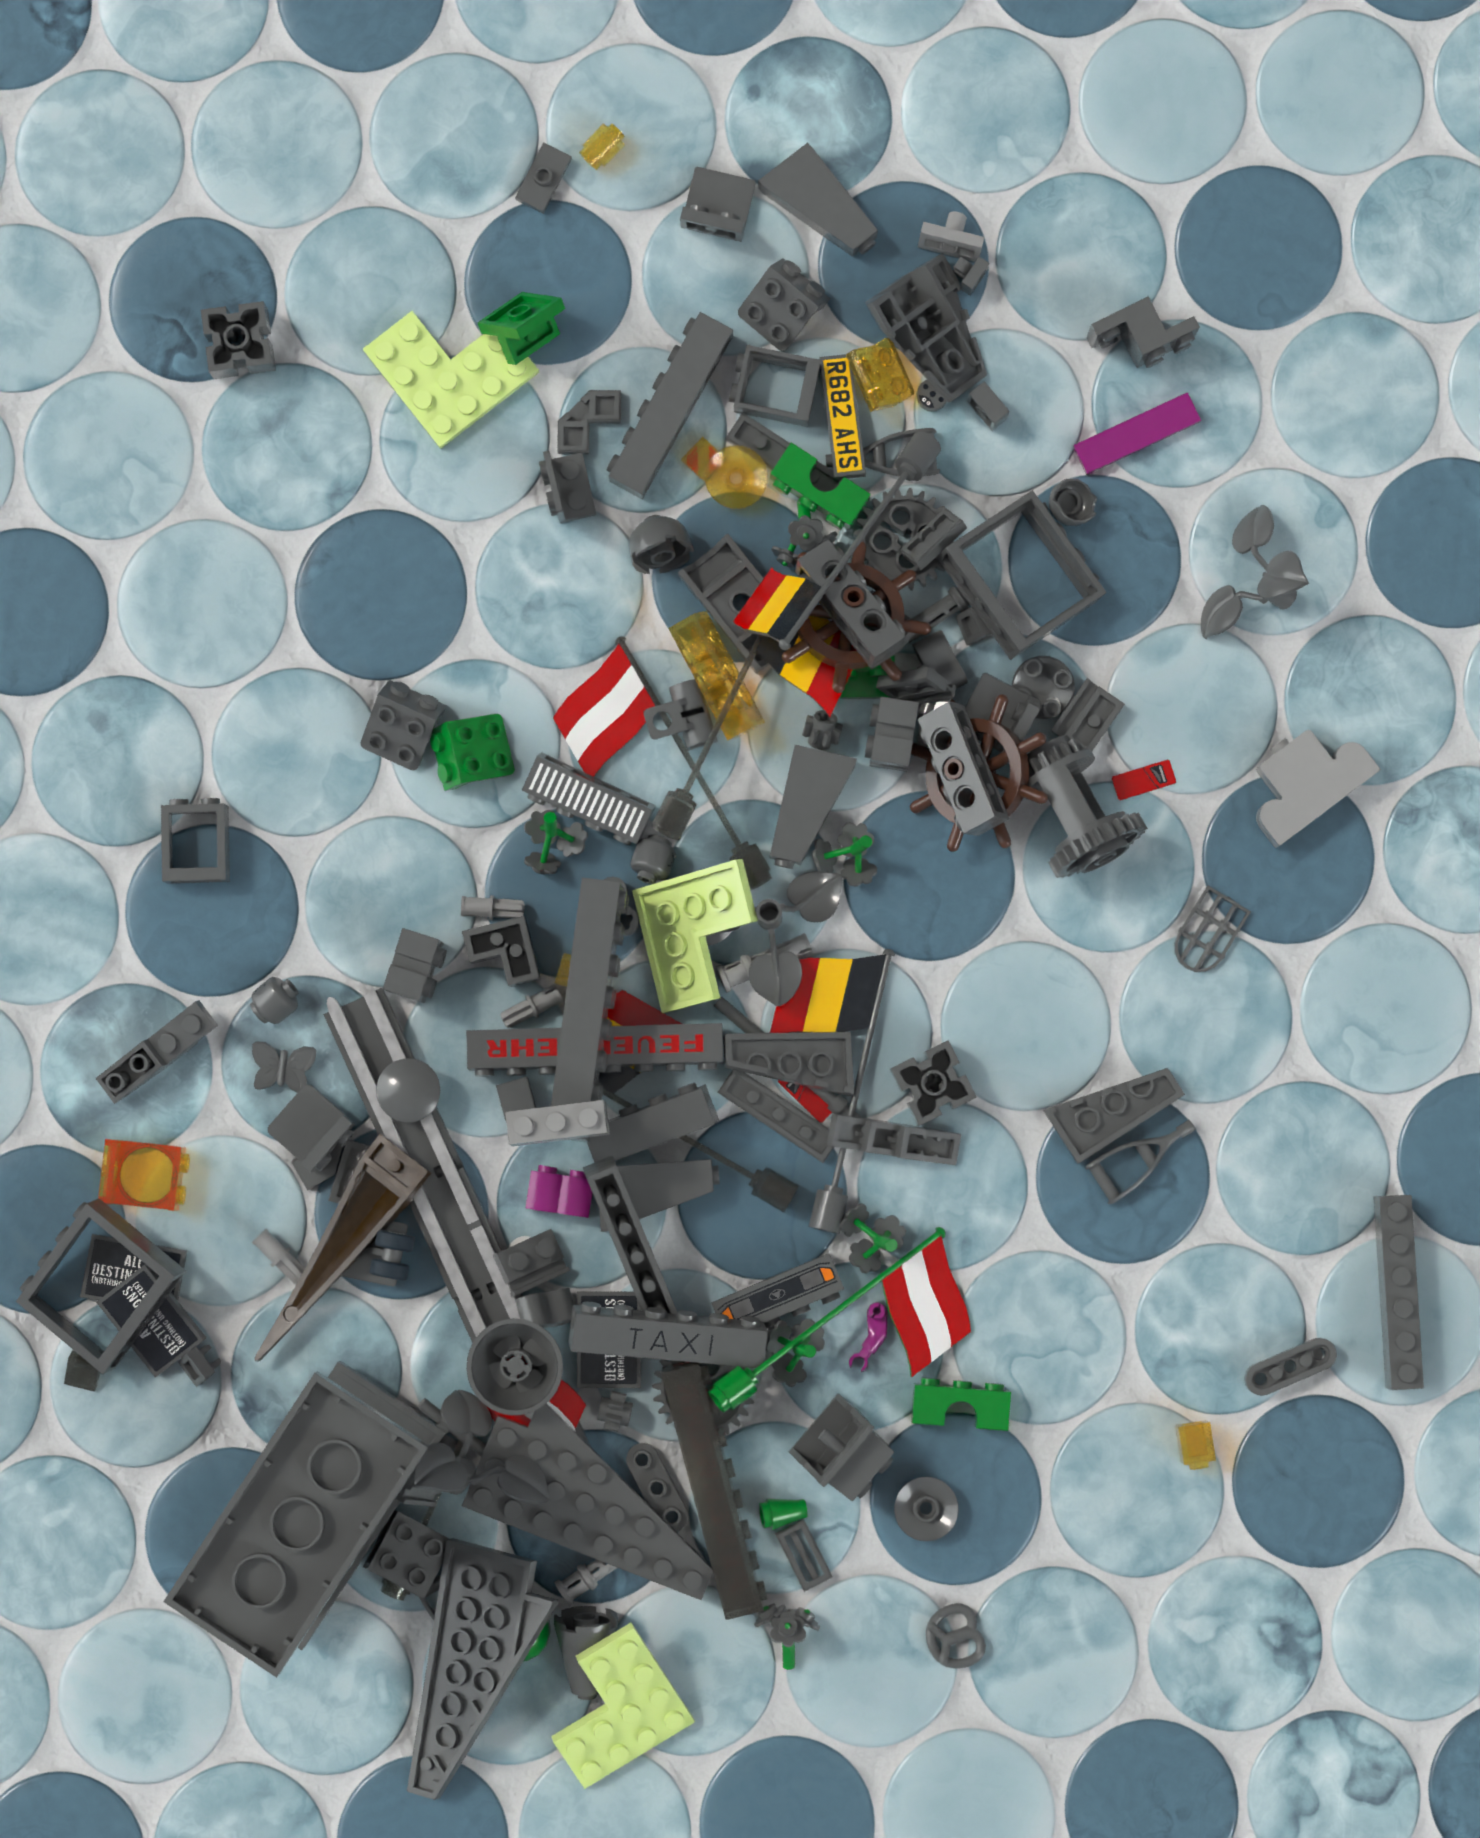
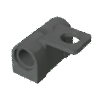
(688, 715)

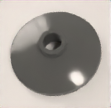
(931, 1525)

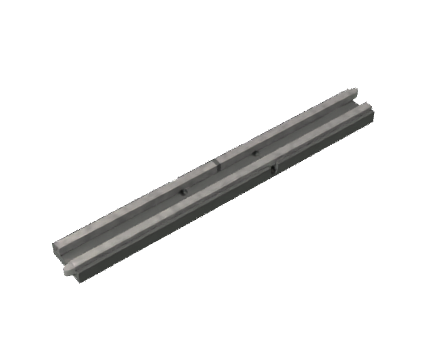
(446, 1201)

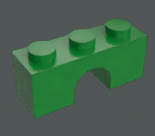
(840, 505)
(989, 1403)

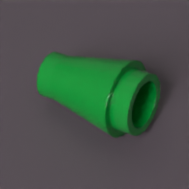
(780, 1512)

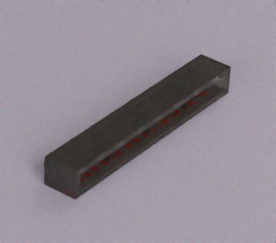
(713, 1489)

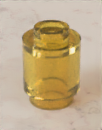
(602, 146)

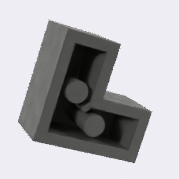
(506, 940)

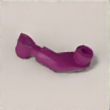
(876, 1333)

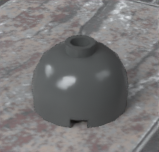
(659, 543)

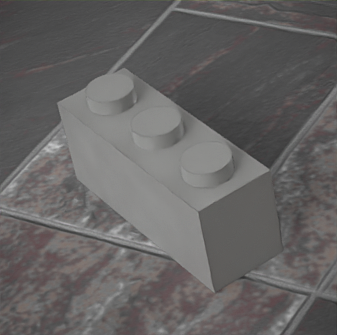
(557, 1123)

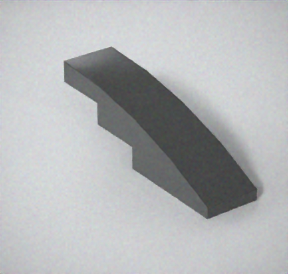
(893, 1139)

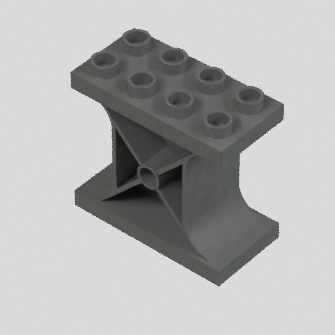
(303, 1517)

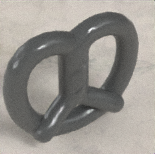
(948, 1639)

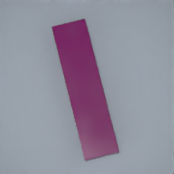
(1136, 433)

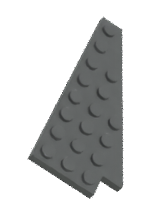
(477, 1644)

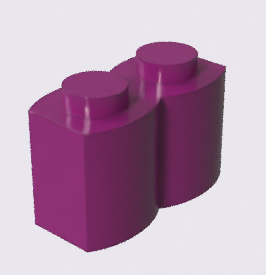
(559, 1192)

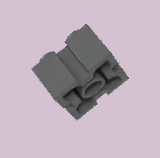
(224, 327)
(893, 734)
(414, 966)
(952, 1089)

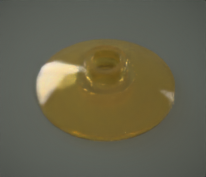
(741, 461)

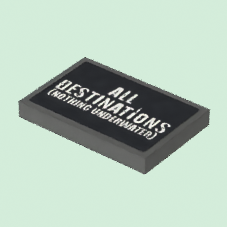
(112, 1263)
(168, 1333)
(603, 1369)

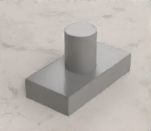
(951, 238)

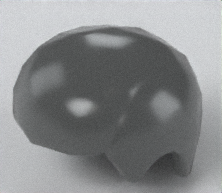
(1072, 502)

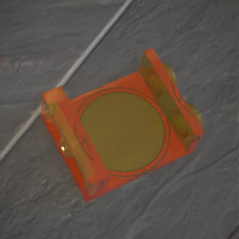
(143, 1174)

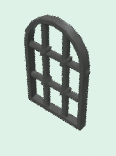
(1207, 919)

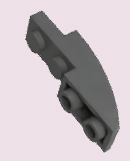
(157, 1052)

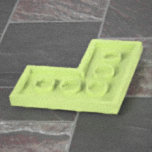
(444, 391)
(675, 926)
(637, 1710)

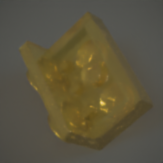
(880, 375)

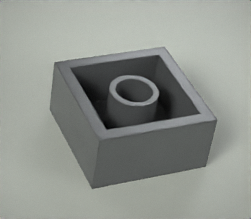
(988, 406)

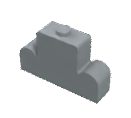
(1308, 783)

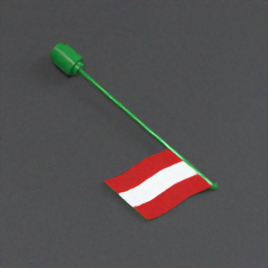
(921, 1305)

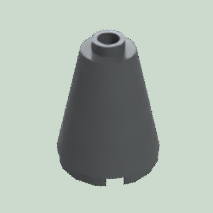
(576, 1631)

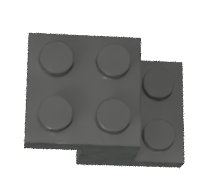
(1143, 333)

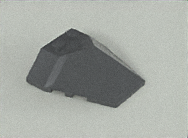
(930, 327)

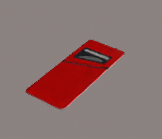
(1144, 779)
(808, 1100)

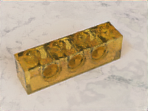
(715, 673)

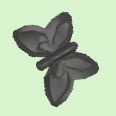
(282, 1069)

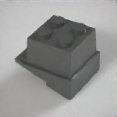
(843, 1449)

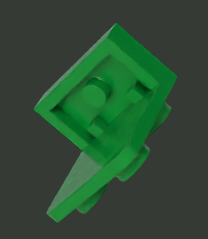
(471, 750)

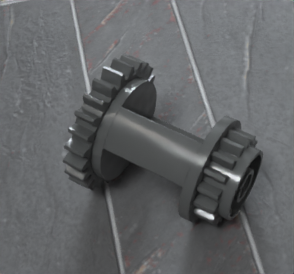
(1092, 836)

